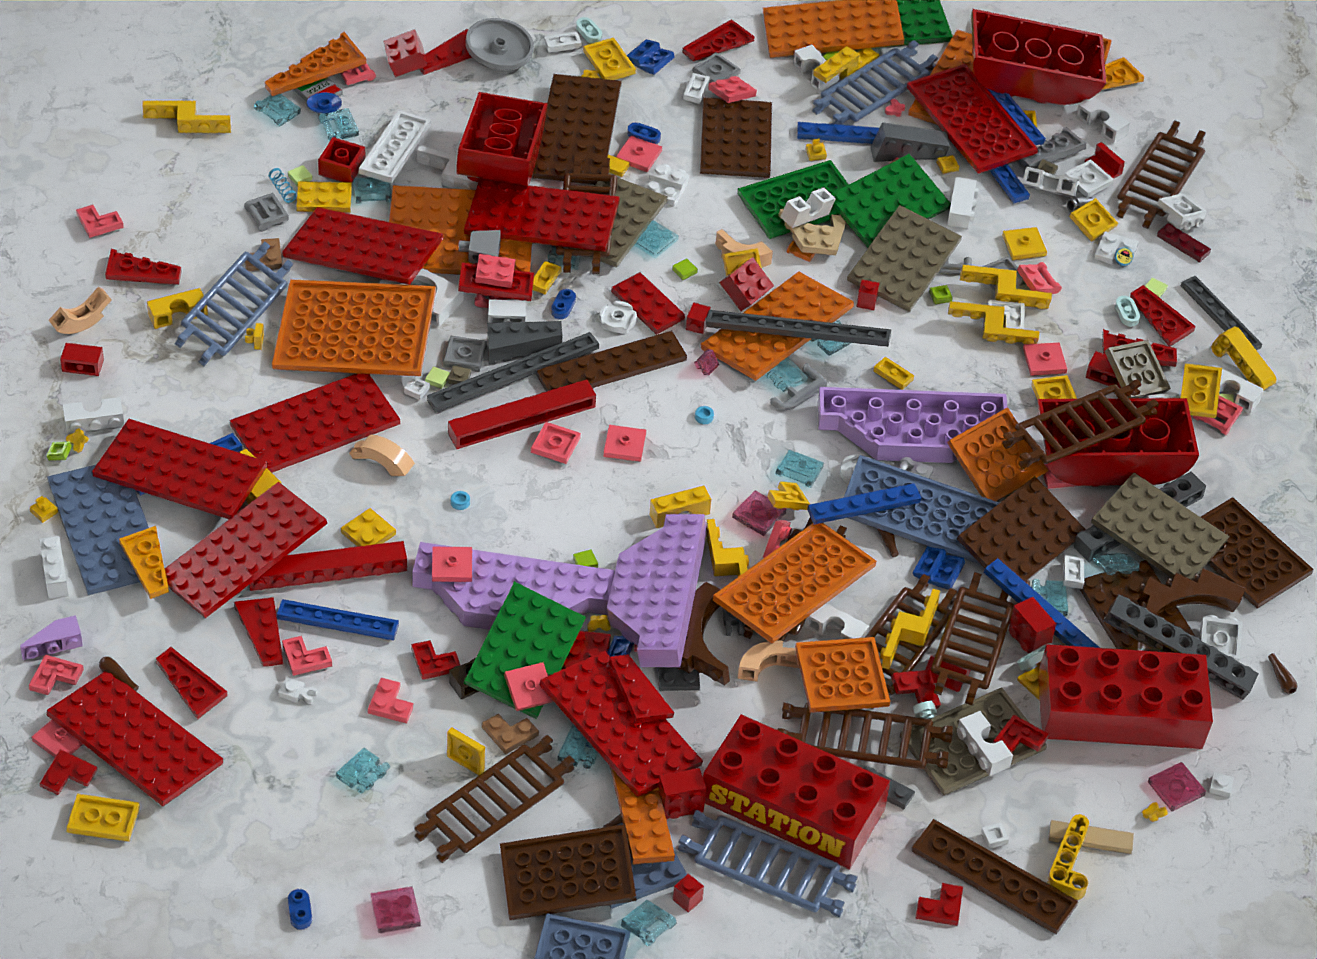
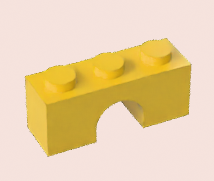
(162, 309)
(692, 500)

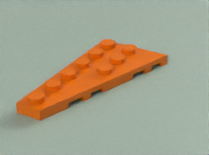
(318, 65)

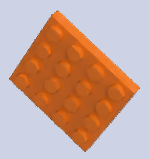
(988, 463)
(842, 674)

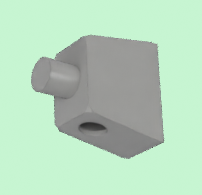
(481, 243)

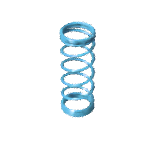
(274, 179)

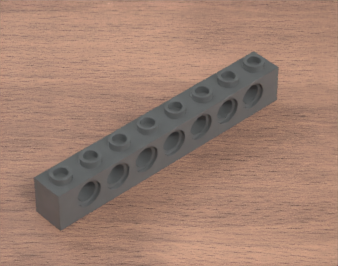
(1094, 541)
(1153, 638)

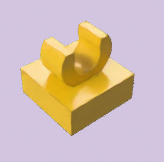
(816, 150)
(255, 335)
(43, 509)

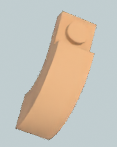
(729, 245)
(82, 317)
(384, 452)
(766, 655)

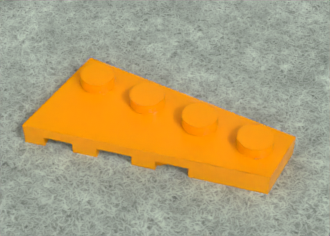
(1121, 73)
(147, 561)

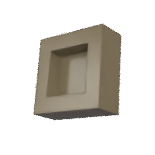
(1048, 167)
(458, 375)

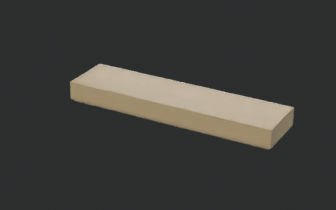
(1096, 837)

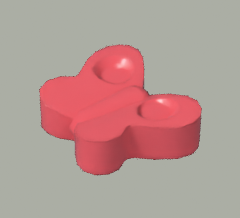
(895, 108)

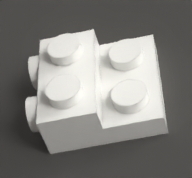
(667, 182)
(1182, 211)
(1222, 634)

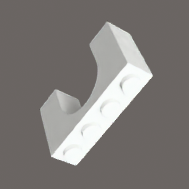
(446, 297)

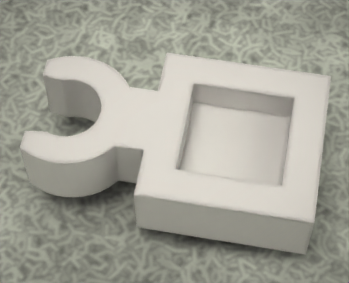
(295, 690)

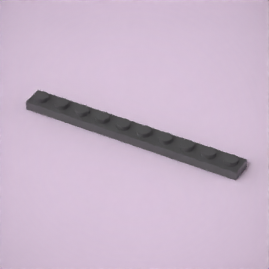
(799, 328)
(512, 372)

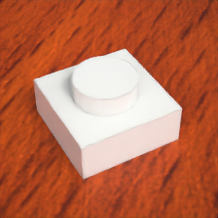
(416, 388)
(1221, 785)
(994, 835)

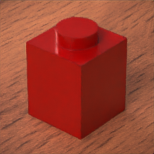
(867, 294)
(697, 318)
(688, 893)

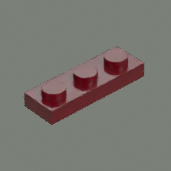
(1184, 242)

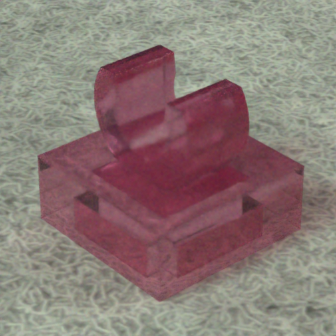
(707, 362)

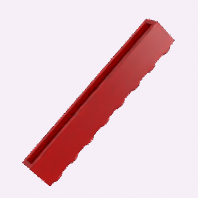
(521, 414)
(334, 565)

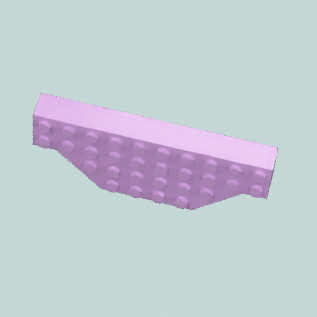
(904, 421)
(493, 574)
(657, 589)

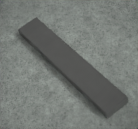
(1216, 308)

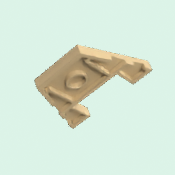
(818, 238)

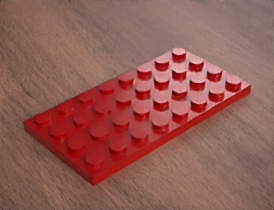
(972, 118)
(543, 215)
(363, 245)
(315, 421)
(180, 469)
(242, 549)
(599, 711)
(135, 737)

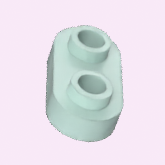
(589, 30)
(1127, 311)
(1030, 660)
(925, 710)

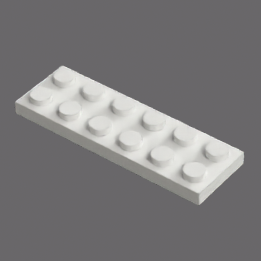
(394, 146)

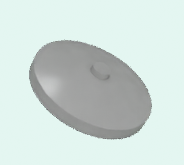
(499, 44)

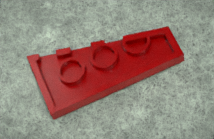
(718, 40)
(447, 53)
(130, 268)
(1162, 317)
(1165, 355)
(262, 628)
(190, 682)
(639, 693)

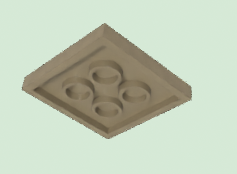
(1138, 362)

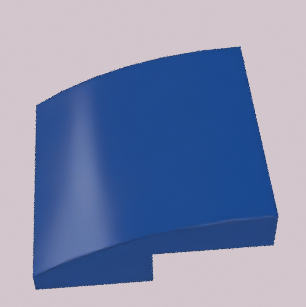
(650, 57)
(940, 567)

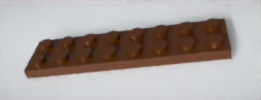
(615, 362)
(995, 876)

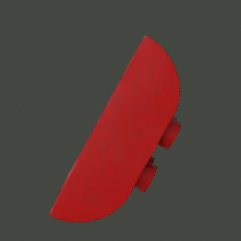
(1036, 59)
(501, 139)
(1155, 450)

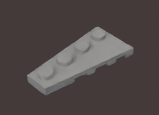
(1056, 148)

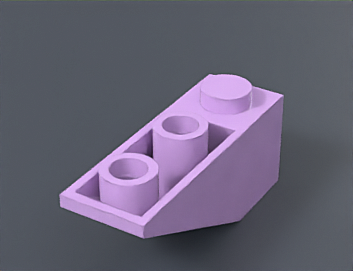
(56, 637)

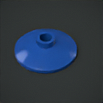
(324, 102)

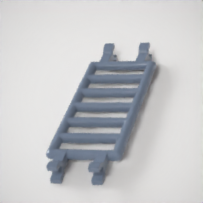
(846, 113)
(217, 289)
(835, 906)

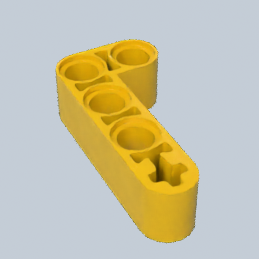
(1244, 356)
(1070, 854)

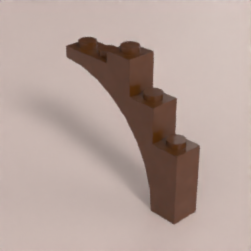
(1202, 589)
(695, 652)

